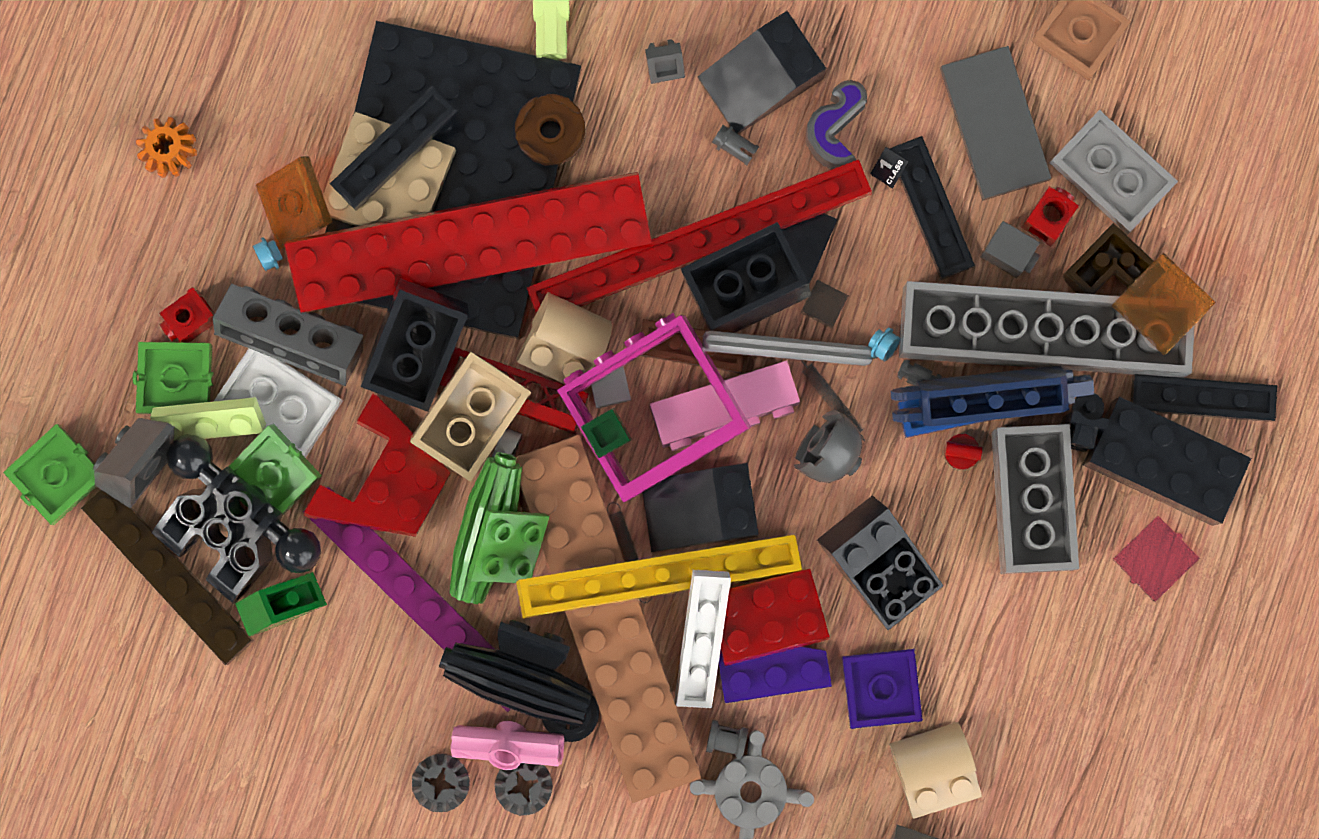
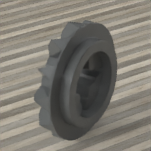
(455, 774)
(516, 802)

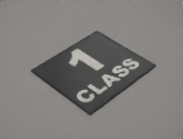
(889, 167)

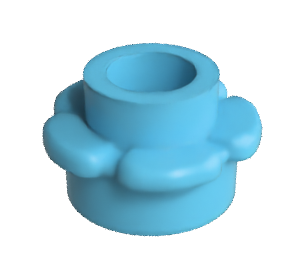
(268, 254)
(883, 344)

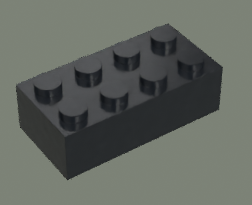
(1167, 462)

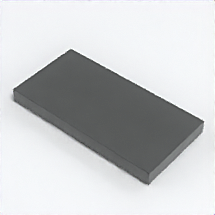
(995, 123)

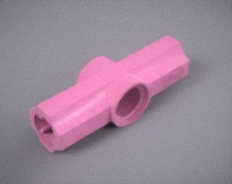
(507, 745)

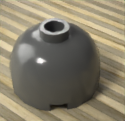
(830, 450)

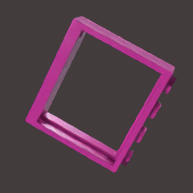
(637, 346)

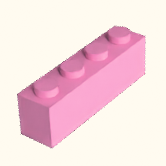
(702, 411)

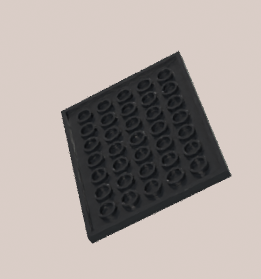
(488, 91)

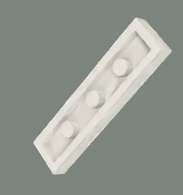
(702, 638)

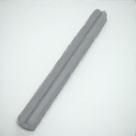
(787, 348)

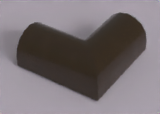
(1108, 256)

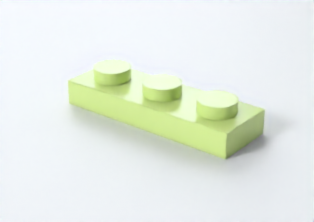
(213, 418)

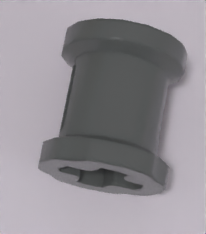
(726, 739)

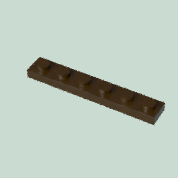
(168, 576)

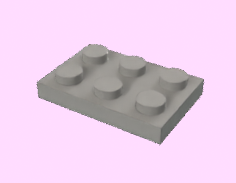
(1113, 172)

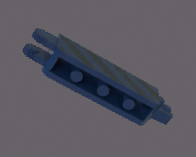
(992, 396)

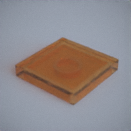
(293, 202)
(1163, 304)

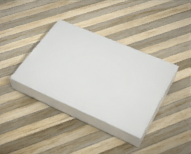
(284, 396)

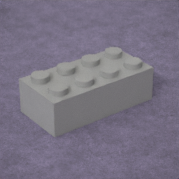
(1035, 499)

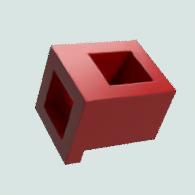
(199, 321)

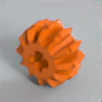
(154, 145)

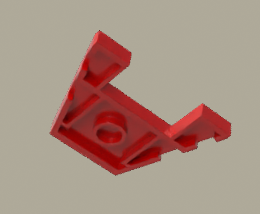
(397, 489)

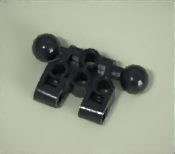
(220, 503)

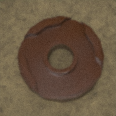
(550, 150)

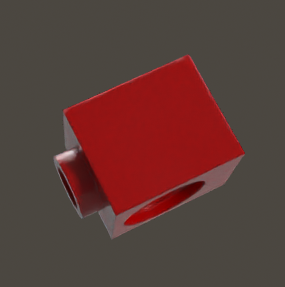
(1040, 226)

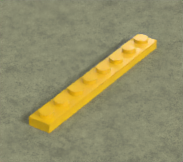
(655, 575)

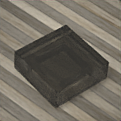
(824, 304)

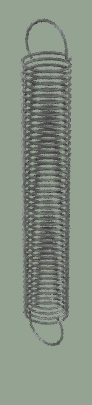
(828, 387)
(628, 539)

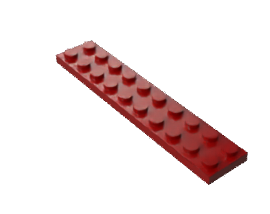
(469, 241)

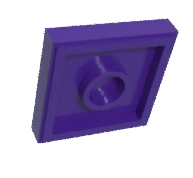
(882, 688)

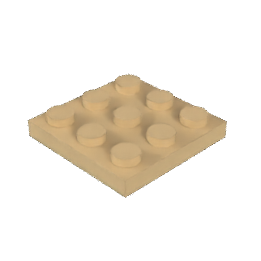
(405, 194)

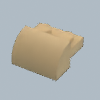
(564, 339)
(936, 770)

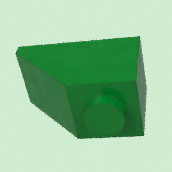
(280, 604)

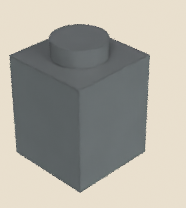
(1011, 250)

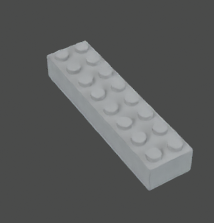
(1030, 331)

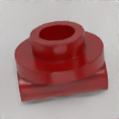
(962, 451)

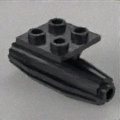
(520, 674)

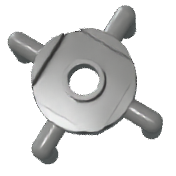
(757, 769)

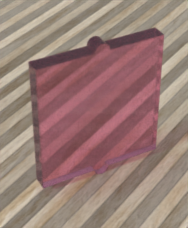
(1156, 558)

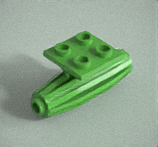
(493, 537)

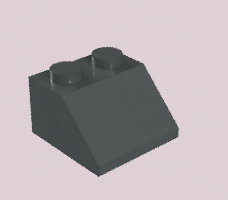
(134, 460)

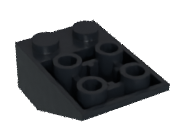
(880, 562)

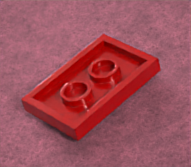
(772, 617)

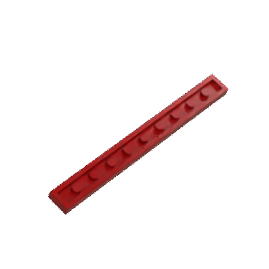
(705, 237)

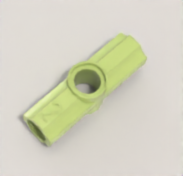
(551, 28)

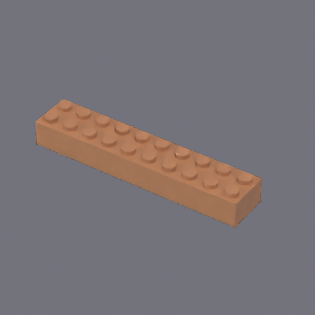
(613, 635)

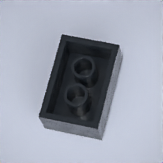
(747, 281)
(414, 345)

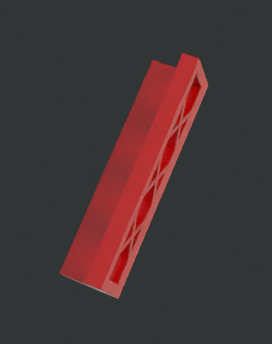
(529, 409)

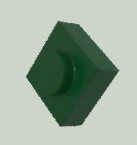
(606, 433)

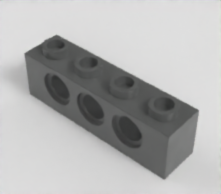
(300, 349)

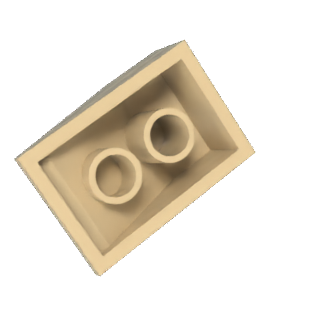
(470, 416)

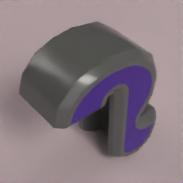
(830, 120)

